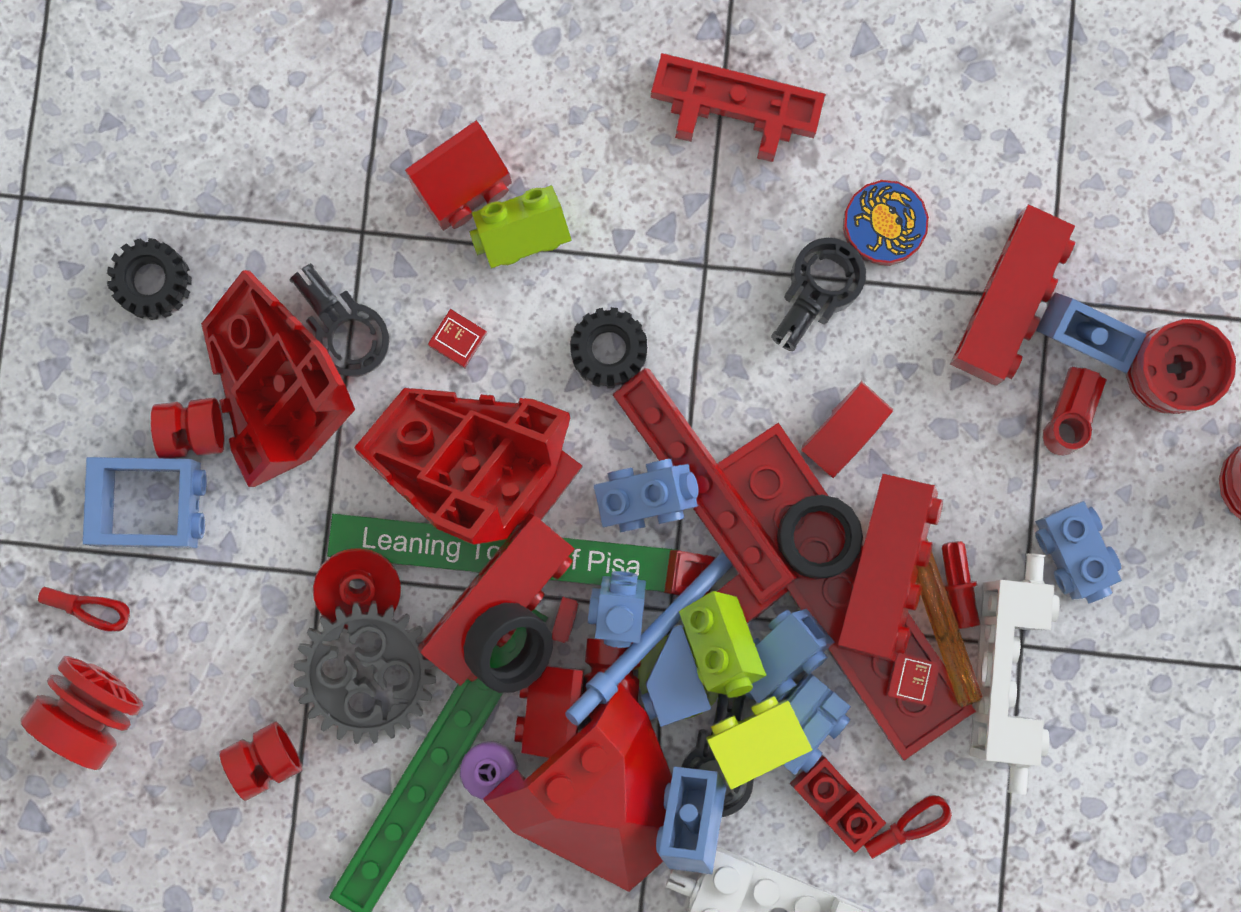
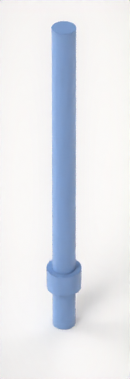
(604, 685)

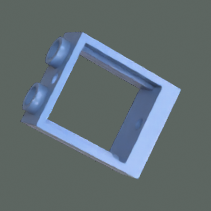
(100, 502)

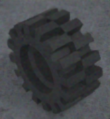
(131, 261)
(602, 322)

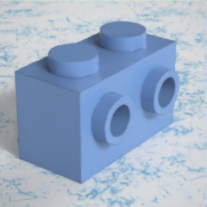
(691, 820)

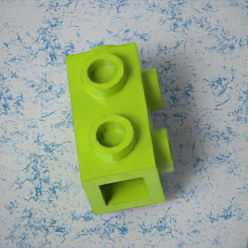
(520, 227)
(722, 644)

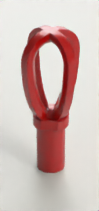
(72, 606)
(897, 835)

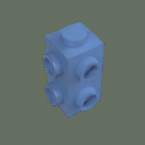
(659, 492)
(1081, 558)
(618, 609)
(789, 649)

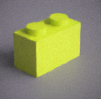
(757, 742)

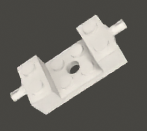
(993, 732)
(752, 887)

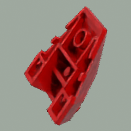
(275, 381)
(466, 460)
(596, 795)

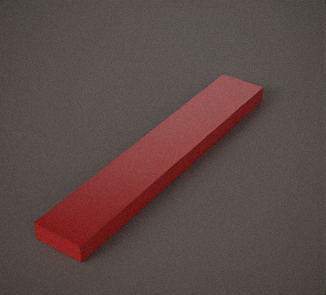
(718, 501)

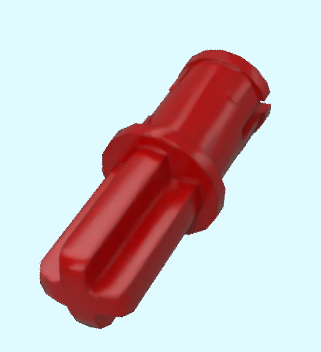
(959, 585)

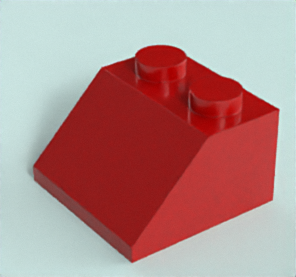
(459, 177)
(545, 723)

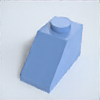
(1091, 332)
(674, 683)

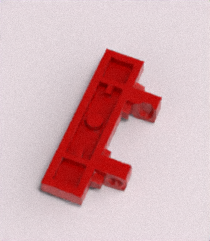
(705, 89)

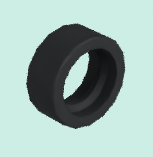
(851, 527)
(529, 662)

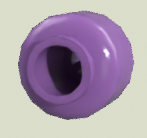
(490, 753)

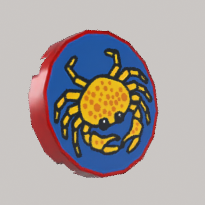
(886, 222)

